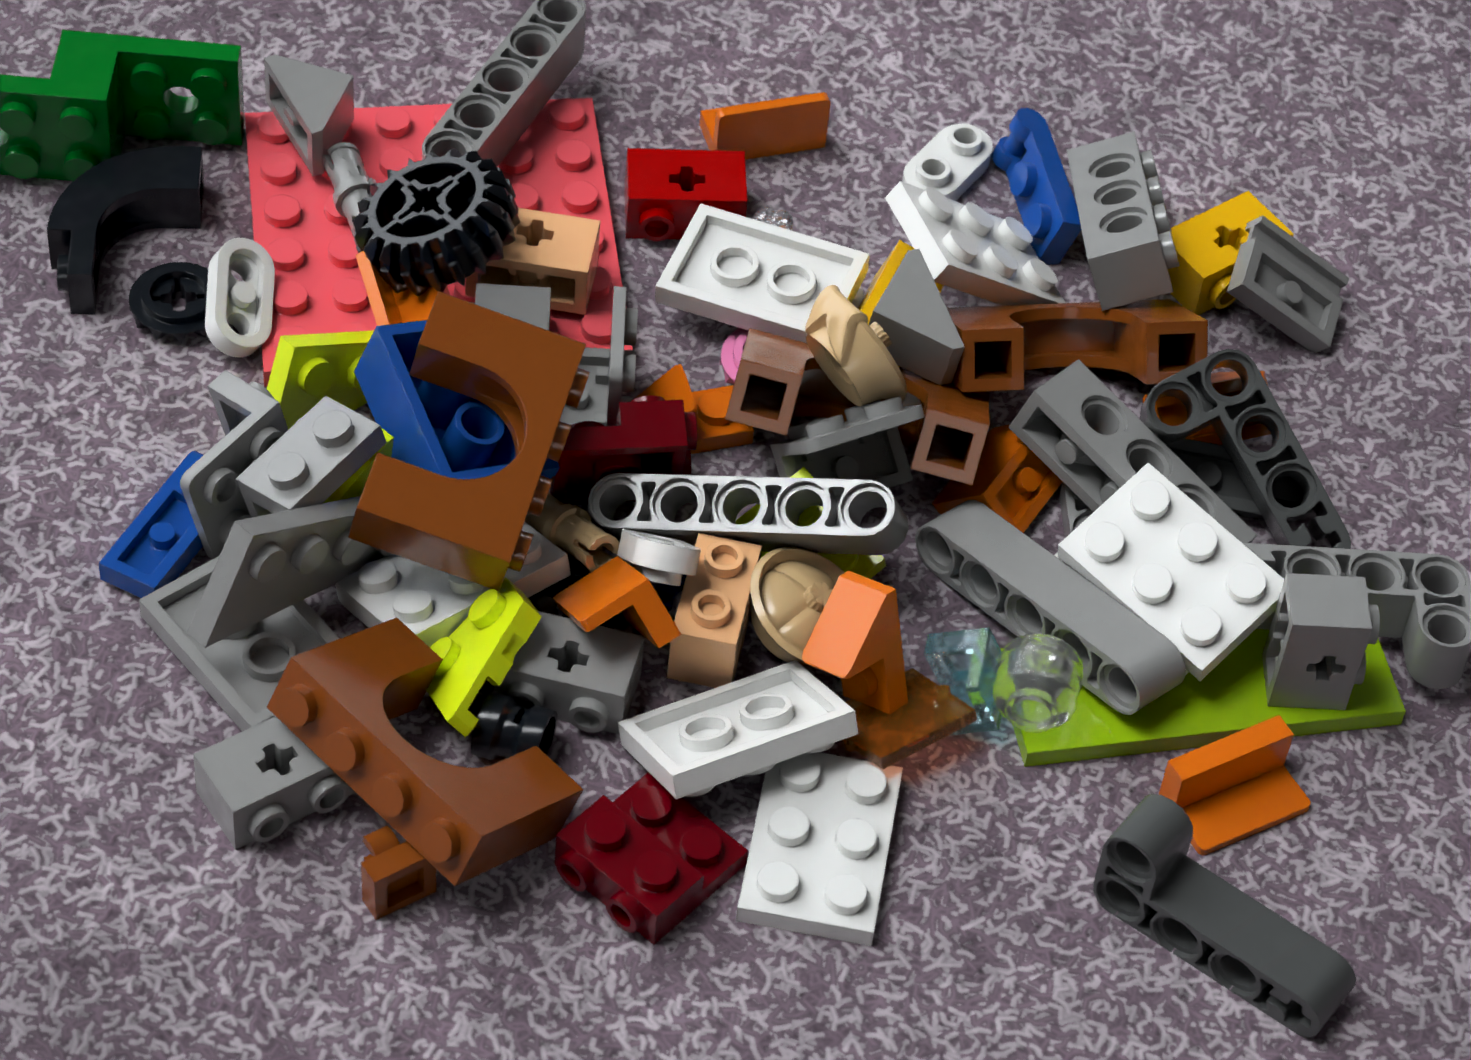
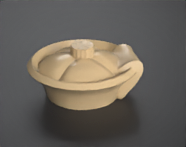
(852, 351)
(788, 598)

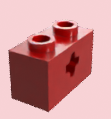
(669, 185)

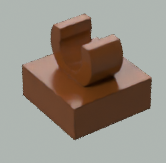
(393, 874)

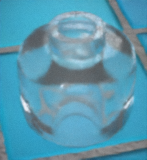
(1038, 682)

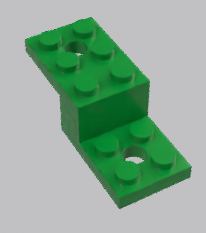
(114, 89)

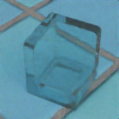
(968, 665)

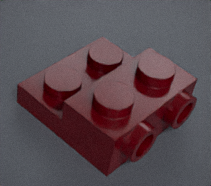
(647, 439)
(647, 857)

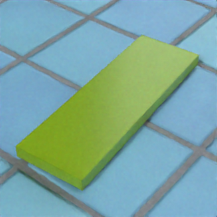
(1209, 710)

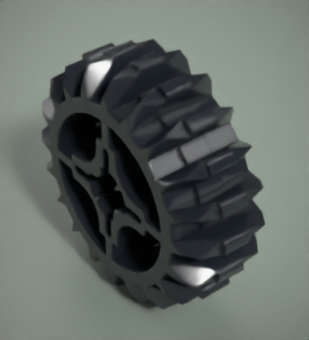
(437, 221)

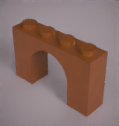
(1139, 338)
(784, 381)
(477, 523)
(453, 815)

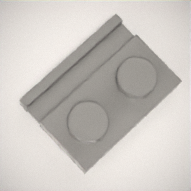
(1288, 285)

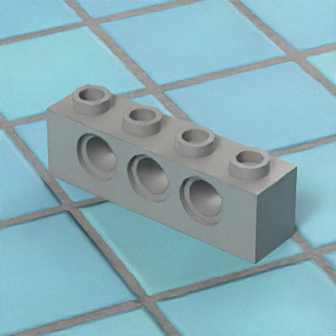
(1122, 220)
(1101, 444)

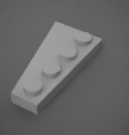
(277, 563)

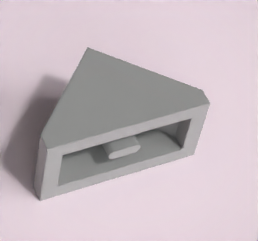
(310, 105)
(919, 322)

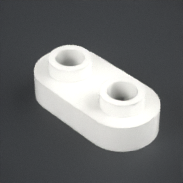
(950, 160)
(240, 303)
(658, 556)

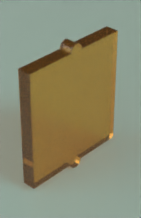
(923, 720)

